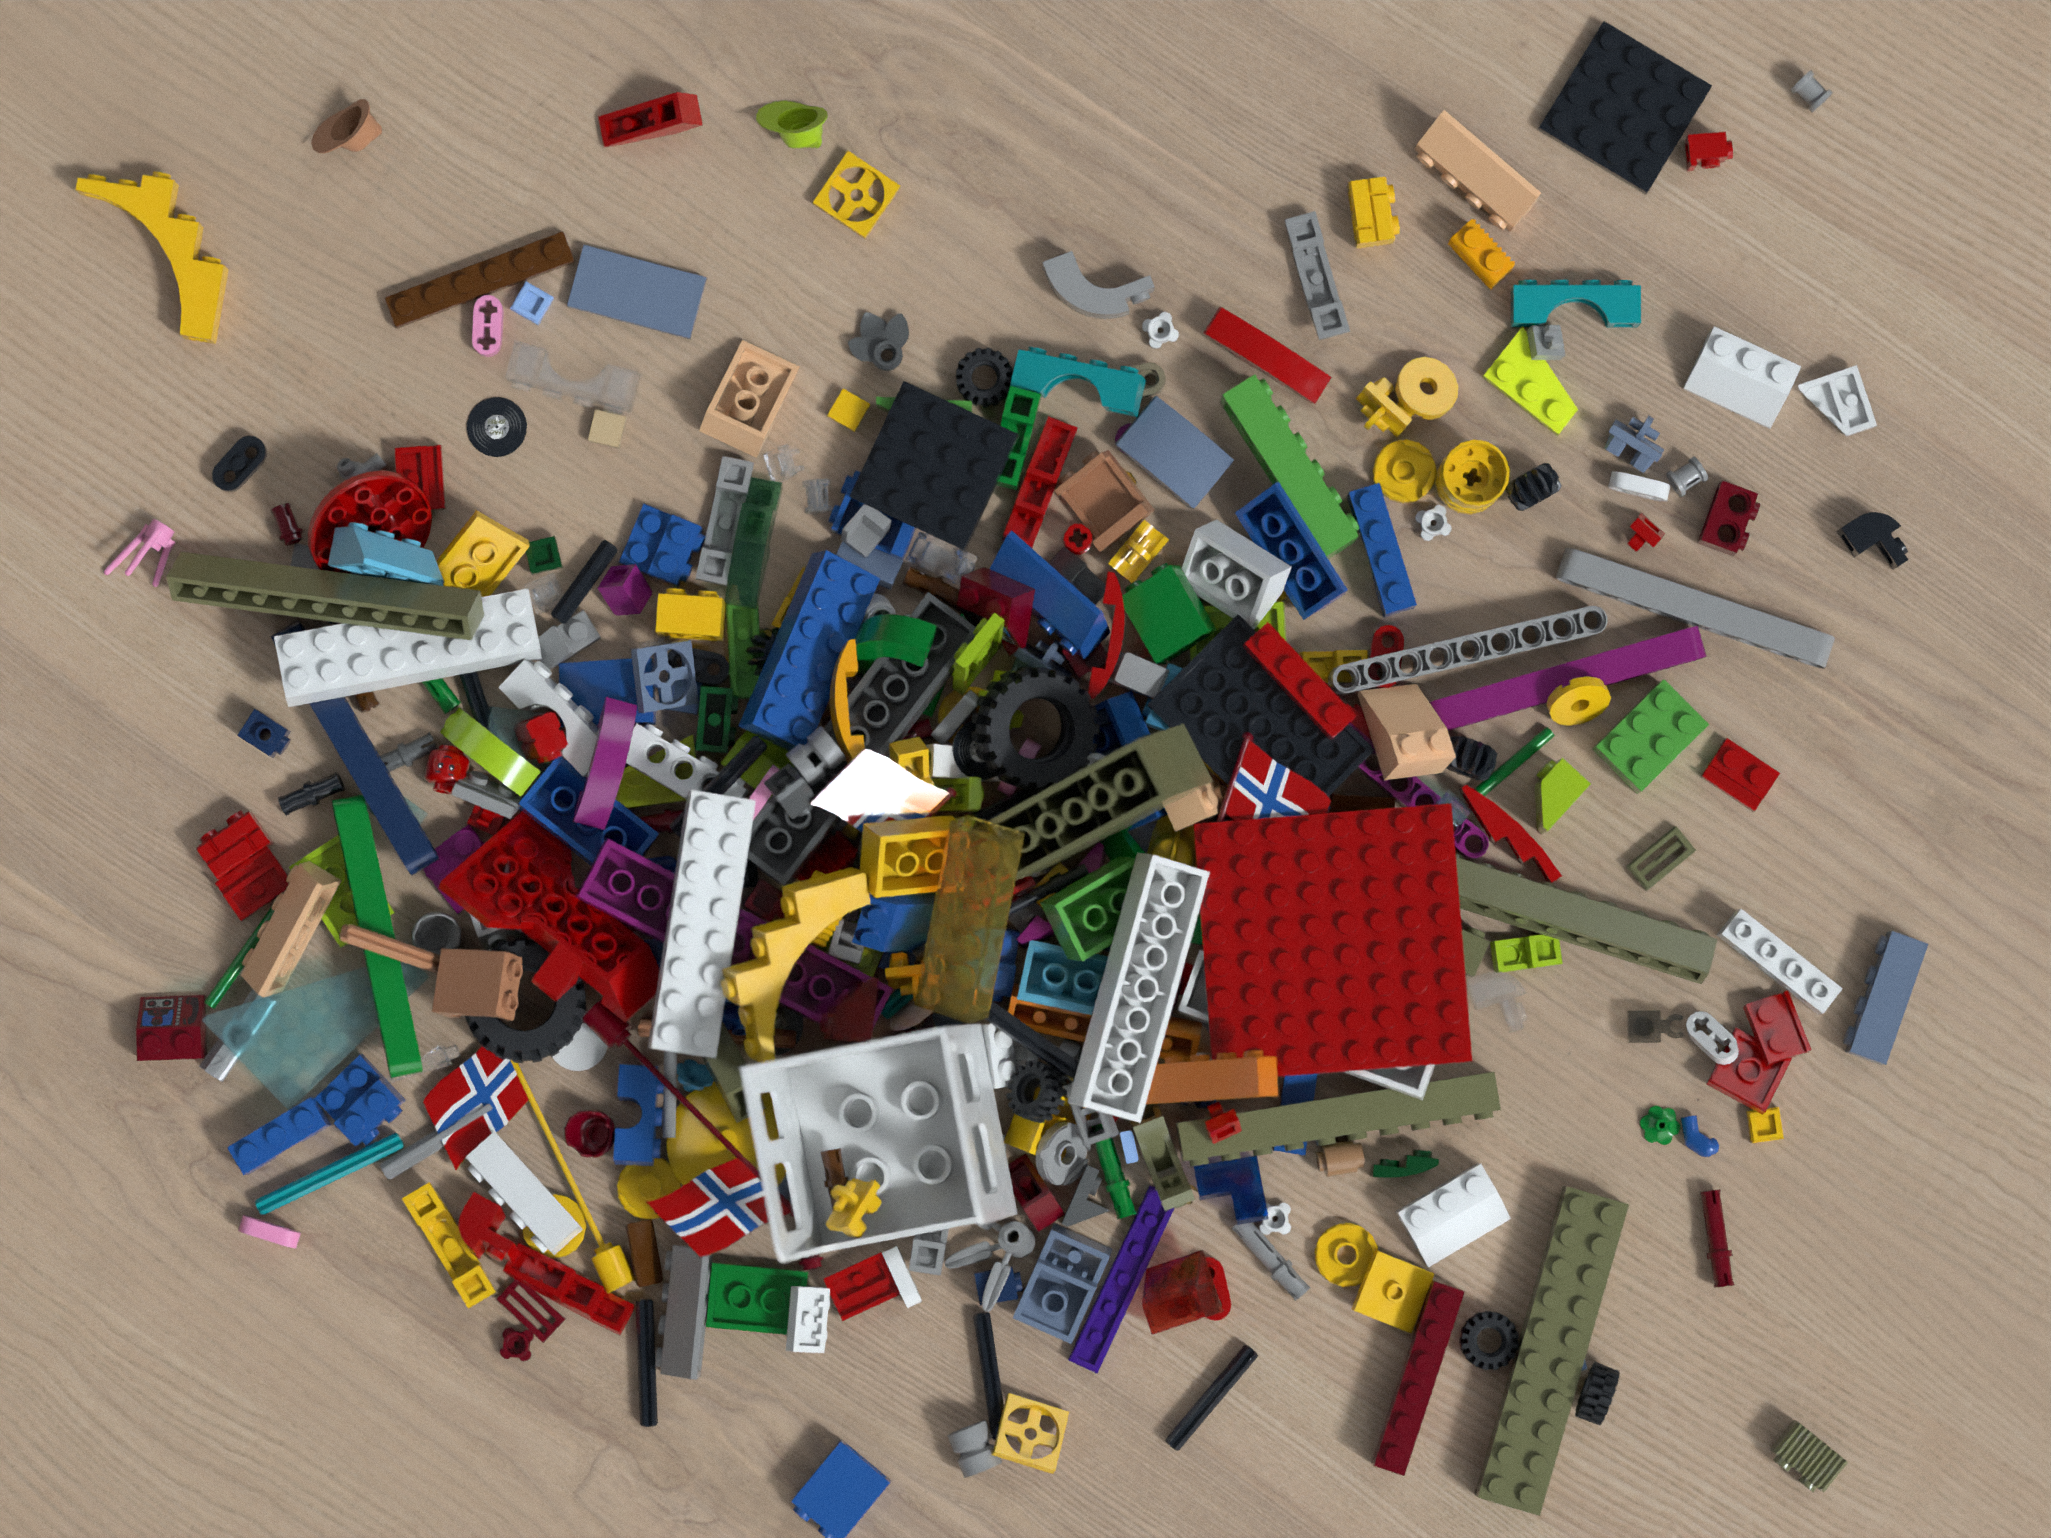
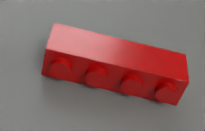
(1299, 681)

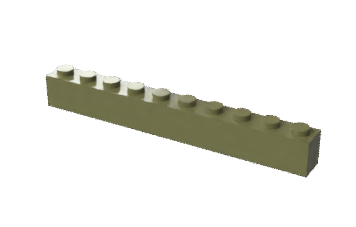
(326, 595)
(1584, 921)
(1341, 1116)

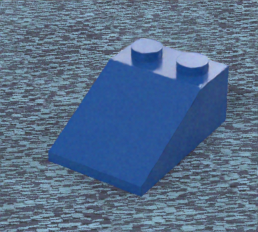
(604, 678)
(895, 922)

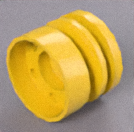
(1488, 470)

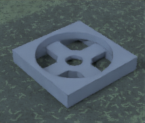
(687, 672)

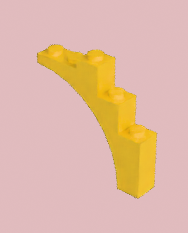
(199, 282)
(778, 944)

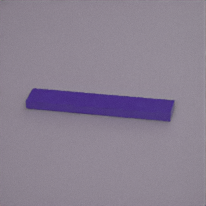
(1121, 1282)

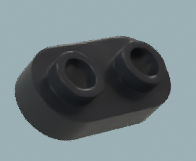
(237, 461)
(702, 661)

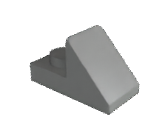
(567, 639)
(1138, 675)

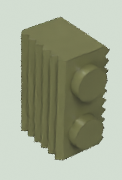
(1808, 1456)

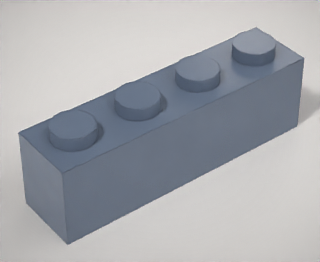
(1885, 998)

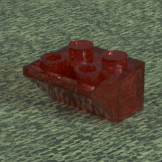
(1179, 1293)

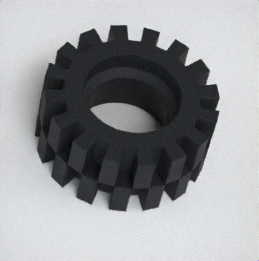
(989, 358)
(1048, 1097)
(1469, 1340)
(1597, 1393)

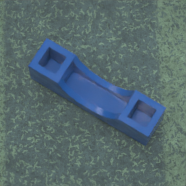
(1382, 550)

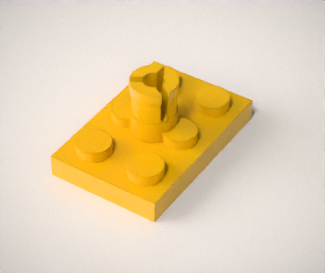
(481, 555)

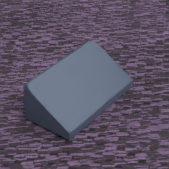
(877, 563)

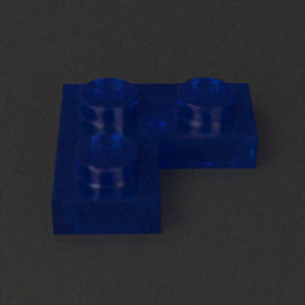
(1235, 1178)

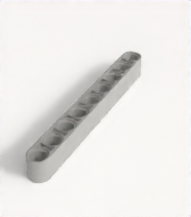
(1695, 608)
(1483, 649)

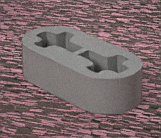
(956, 718)

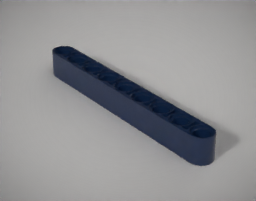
(372, 778)

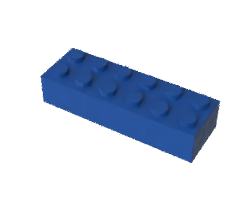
(801, 662)

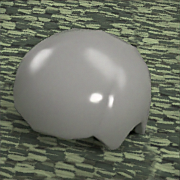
(435, 932)

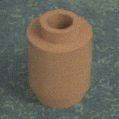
(1340, 1158)

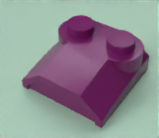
(452, 854)

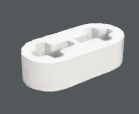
(1639, 486)
(1707, 1043)
(902, 1277)

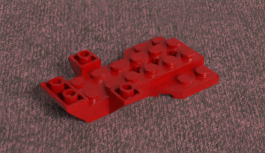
(528, 885)

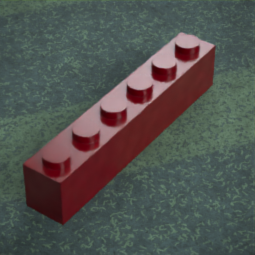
(1417, 1378)

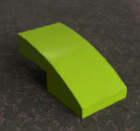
(1525, 953)

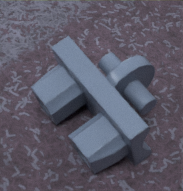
(1622, 435)
(1033, 658)

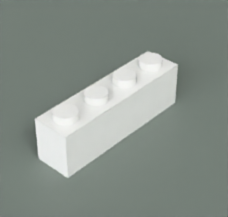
(524, 1193)

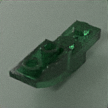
(752, 543)

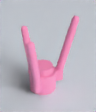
(153, 536)

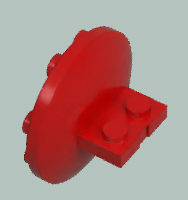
(374, 499)

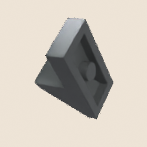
(1078, 574)
(1081, 1208)

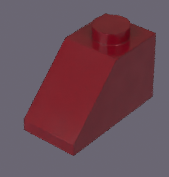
(1033, 1193)

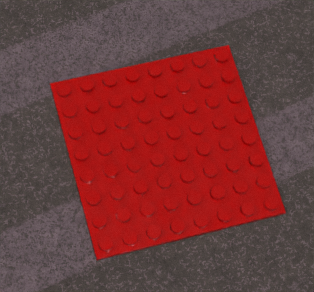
(1335, 939)

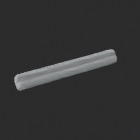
(425, 1147)

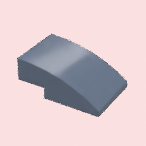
(1174, 452)
(1062, 1283)

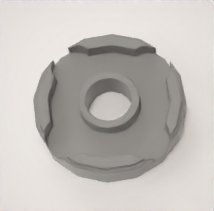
(1049, 1152)

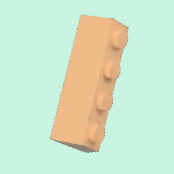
(1477, 172)
(289, 929)

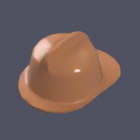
(349, 129)

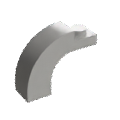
(1087, 298)

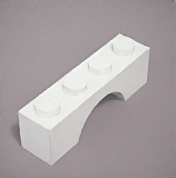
(532, 688)

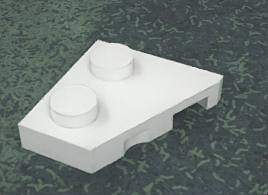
(1842, 400)

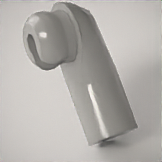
(351, 468)

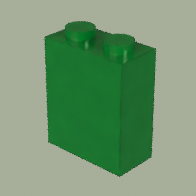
(1167, 613)

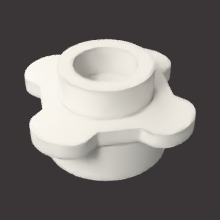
(1162, 321)
(1441, 527)
(1281, 1225)

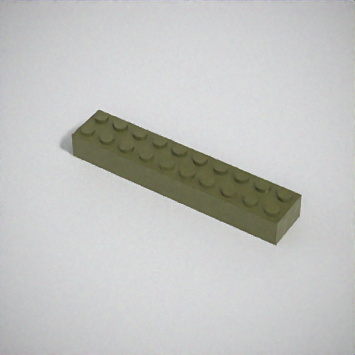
(1551, 1350)

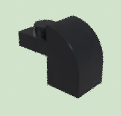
(1874, 529)

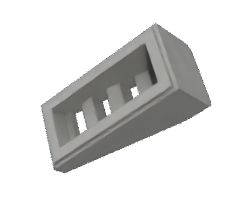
(1084, 1126)

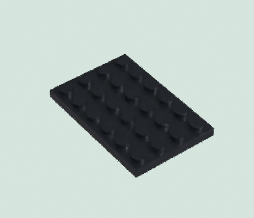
(1231, 694)

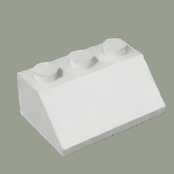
(1741, 377)
(1234, 572)
(1453, 1214)

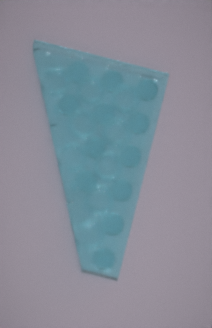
(304, 1031)

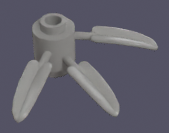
(983, 1251)

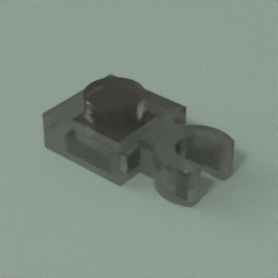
(1648, 1026)

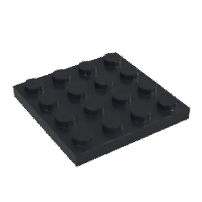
(1624, 107)
(934, 465)

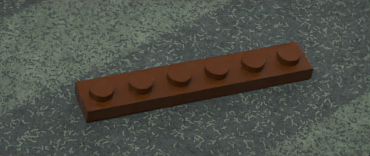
(479, 280)

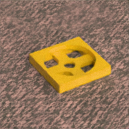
(864, 227)
(1036, 1410)

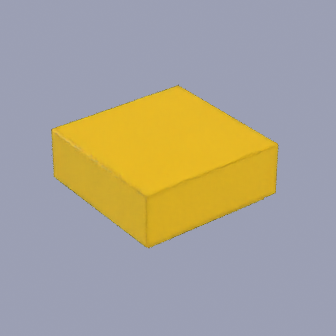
(848, 410)
(1765, 1126)

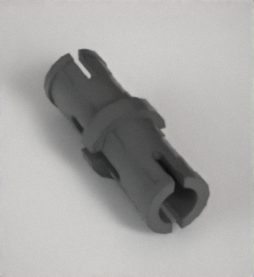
(409, 752)

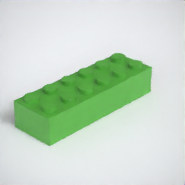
(1285, 461)

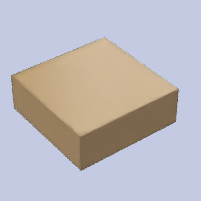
(607, 428)

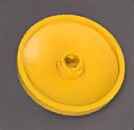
(699, 1150)

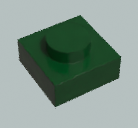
(543, 555)

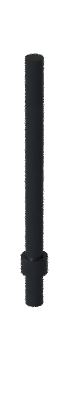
(1055, 884)

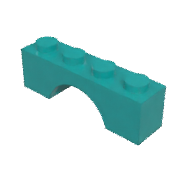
(1616, 304)
(1118, 389)

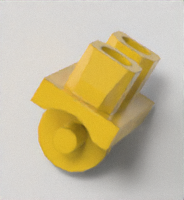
(1381, 409)
(1138, 551)
(902, 975)
(851, 1204)

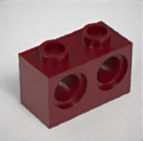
(1721, 515)

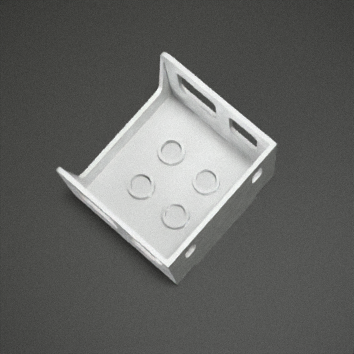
(905, 1114)

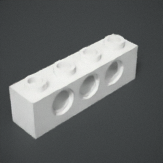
(676, 753)
(1779, 961)

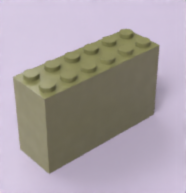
(1105, 798)

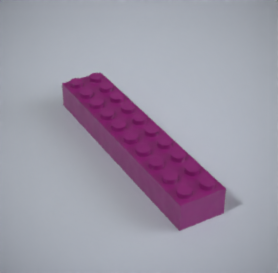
(641, 894)

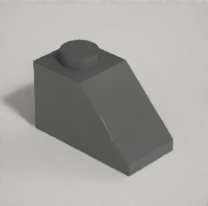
(791, 791)

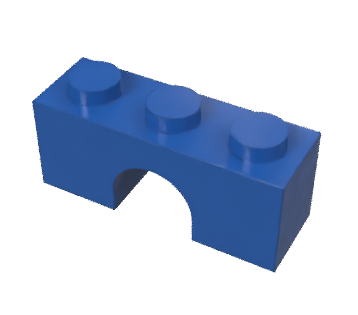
(279, 1135)
(639, 1143)

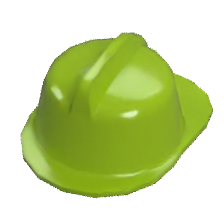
(795, 123)

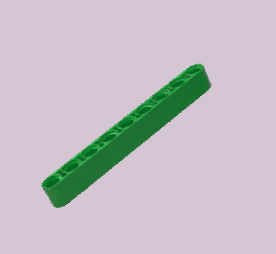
(373, 915)

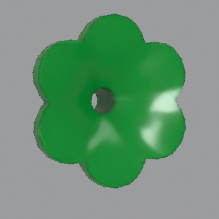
(1651, 1122)

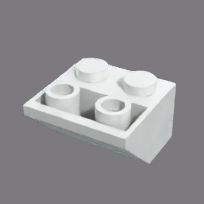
(1004, 1055)

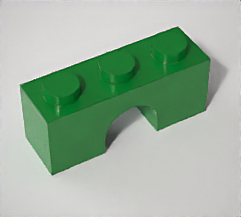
(1019, 417)

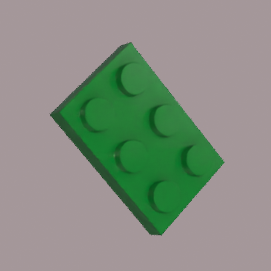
(751, 1297)

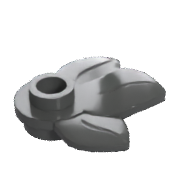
(880, 336)

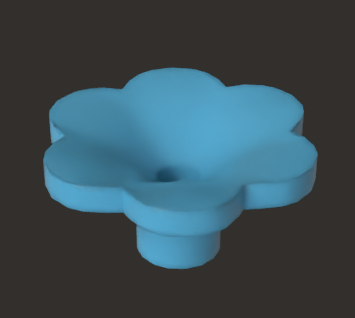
(693, 1075)

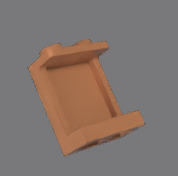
(1104, 498)
(477, 983)

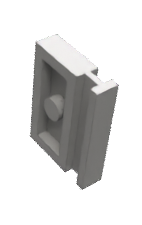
(487, 794)

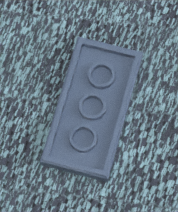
(637, 292)

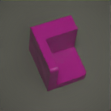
(625, 590)

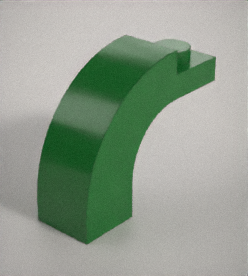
(893, 637)

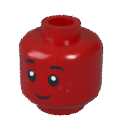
(445, 768)

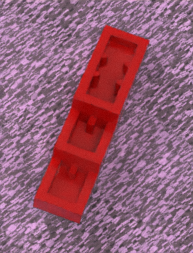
(1267, 355)
(1040, 480)
(1500, 824)
(570, 1289)

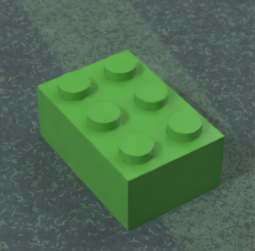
(1650, 736)
(1089, 909)

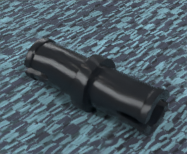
(311, 793)

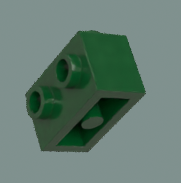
(714, 719)

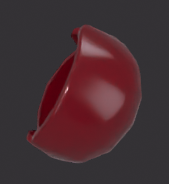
(590, 1133)

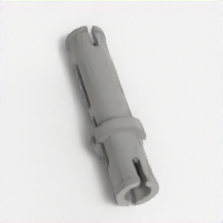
(1272, 1259)

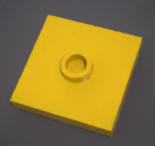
(1392, 1291)

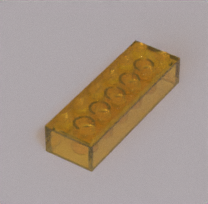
(969, 919)

